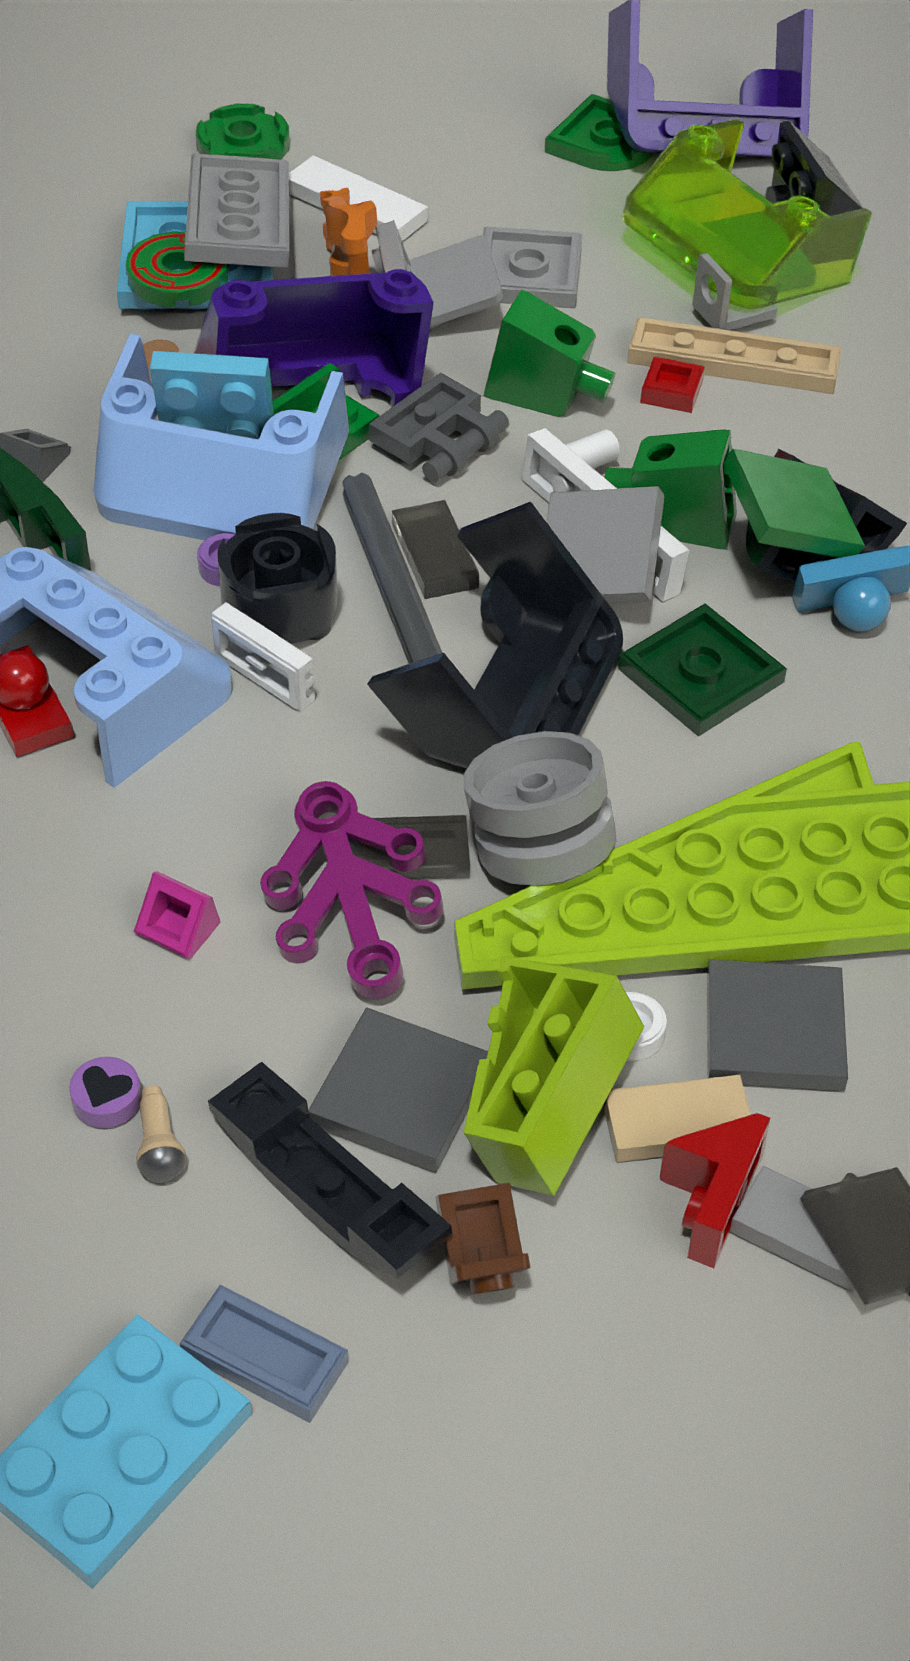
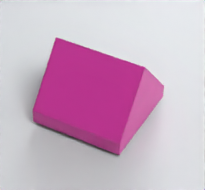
(176, 915)

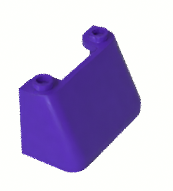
(361, 323)

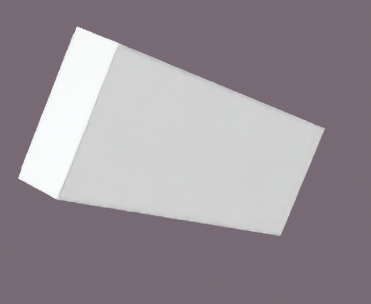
(319, 175)

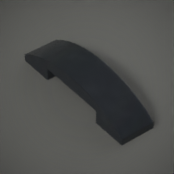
(323, 1178)

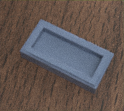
(265, 1353)

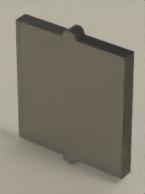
(867, 1230)

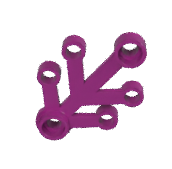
(347, 878)

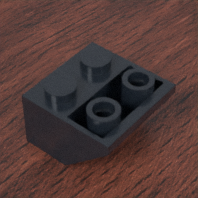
(807, 172)

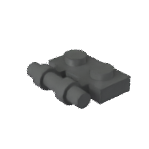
(428, 417)

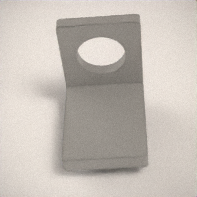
(716, 307)

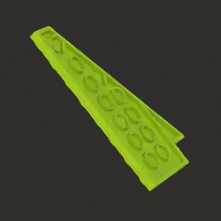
(759, 877)

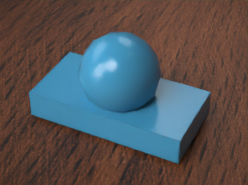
(855, 586)

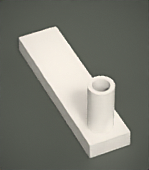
(570, 467)

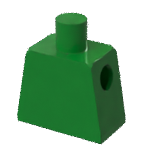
(544, 359)
(692, 476)

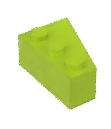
(547, 1069)

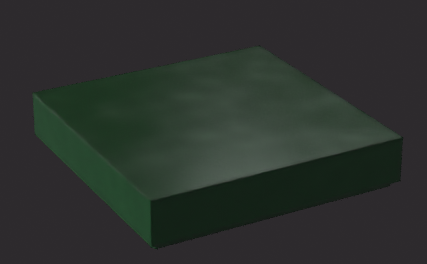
(701, 669)

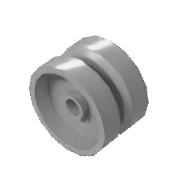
(540, 808)

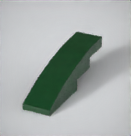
(39, 514)

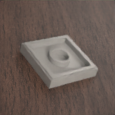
(537, 263)
(611, 537)

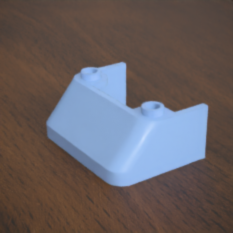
(205, 479)

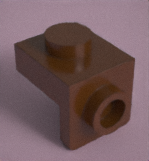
(483, 1238)

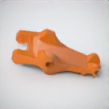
(347, 231)

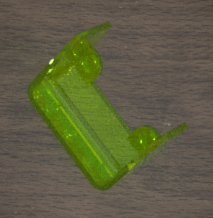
(768, 249)

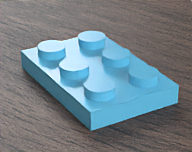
(213, 391)
(116, 1449)

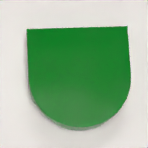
(594, 138)

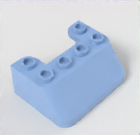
(150, 673)

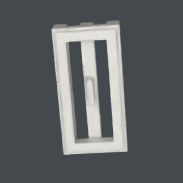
(263, 656)

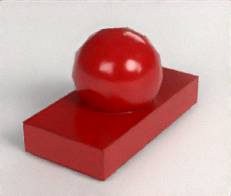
(28, 705)

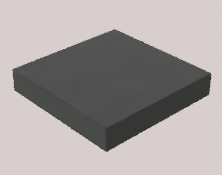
(777, 1024)
(398, 1089)

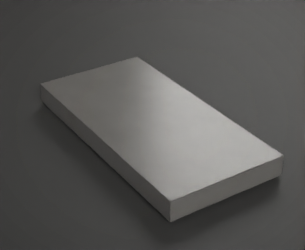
(238, 211)

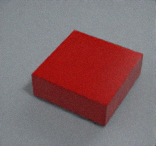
(672, 384)

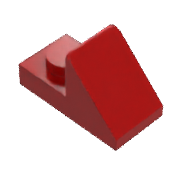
(717, 1171)

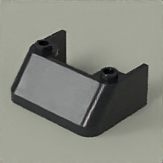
(551, 654)

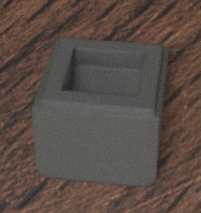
(35, 450)

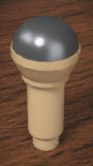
(160, 1153)

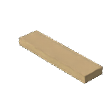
(737, 354)

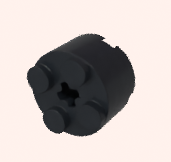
(281, 575)

